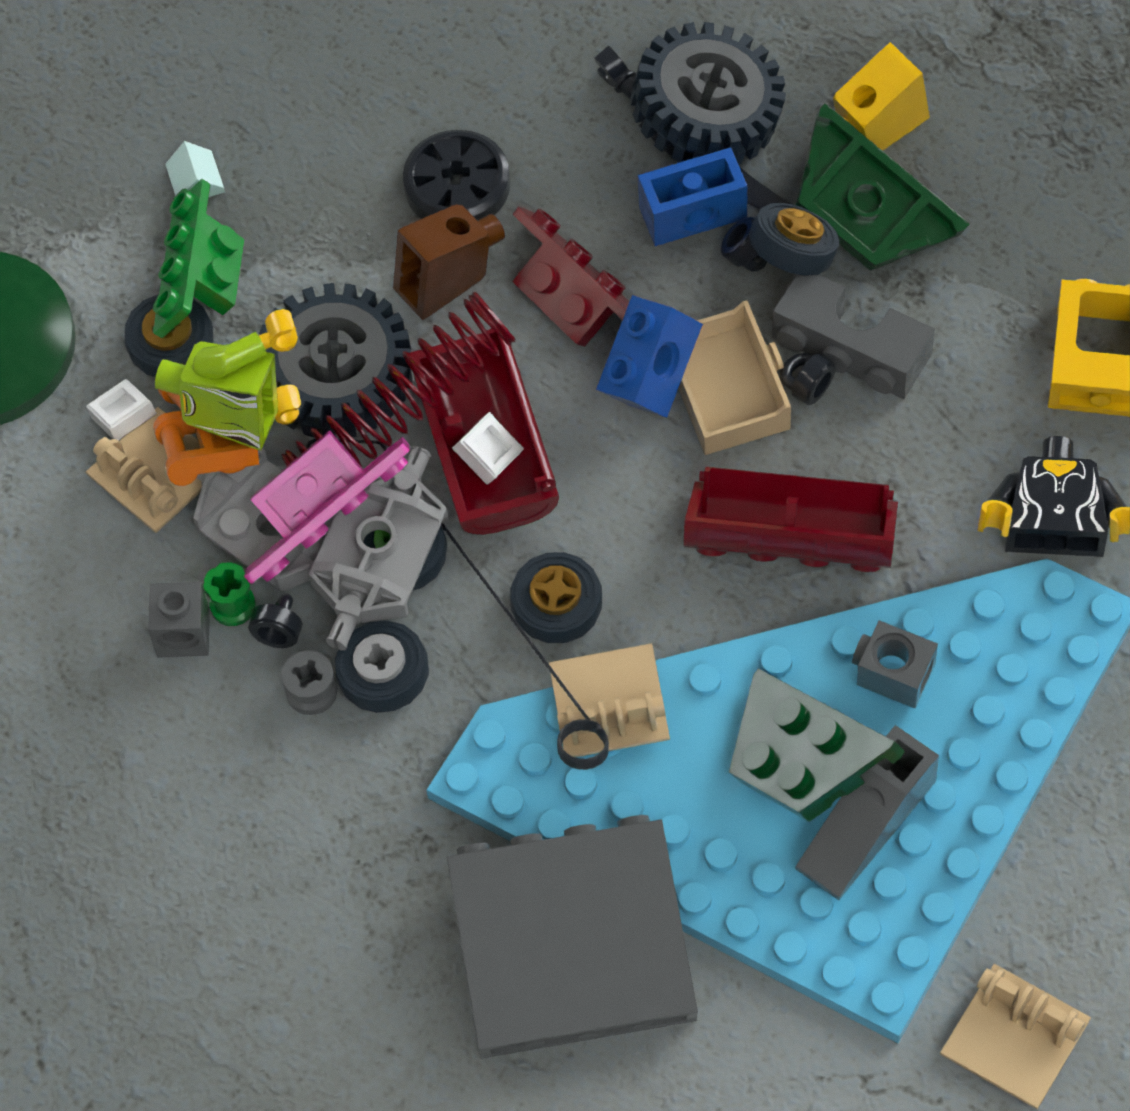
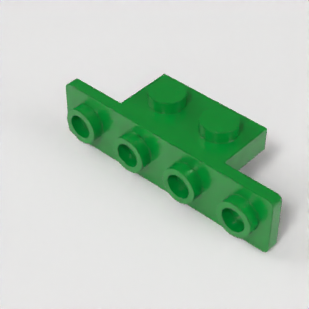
(198, 262)

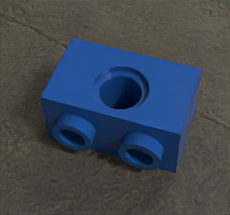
(692, 196)
(649, 356)

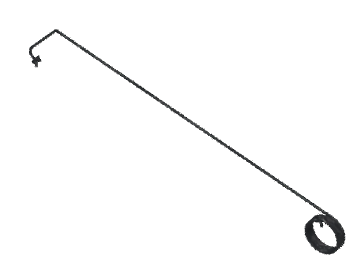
(574, 726)

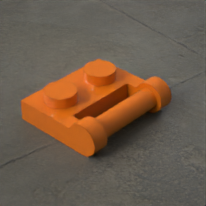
(213, 456)

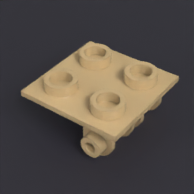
(137, 475)
(616, 691)
(1015, 1035)

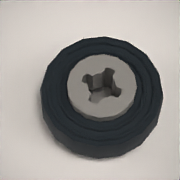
(391, 682)

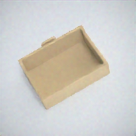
(734, 383)

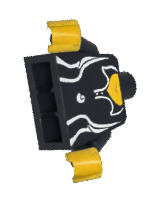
(1056, 505)

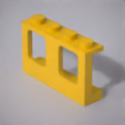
(1085, 378)

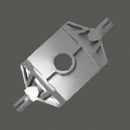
(233, 521)
(377, 582)

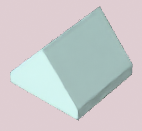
(190, 165)

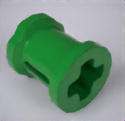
(229, 594)

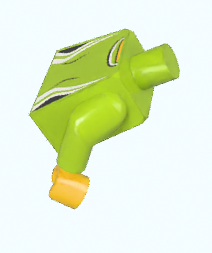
(234, 384)

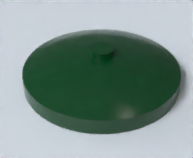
(34, 336)

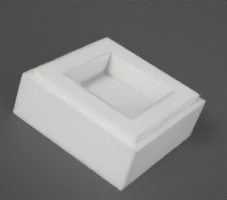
(121, 410)
(488, 448)

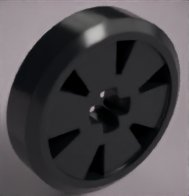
(453, 152)

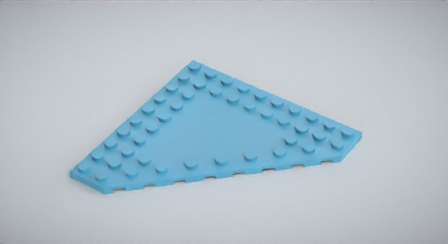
(1000, 704)

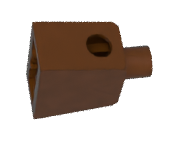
(442, 257)

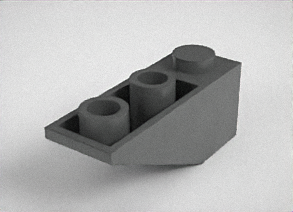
(869, 816)

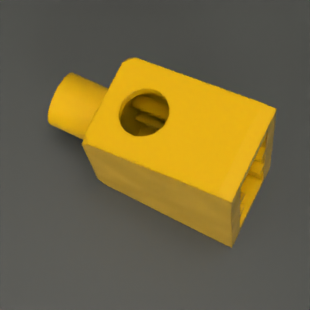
(884, 98)

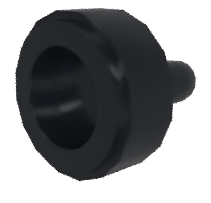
(738, 249)
(812, 379)
(276, 623)

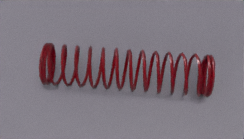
(475, 304)

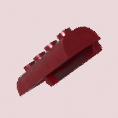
(527, 485)
(792, 518)

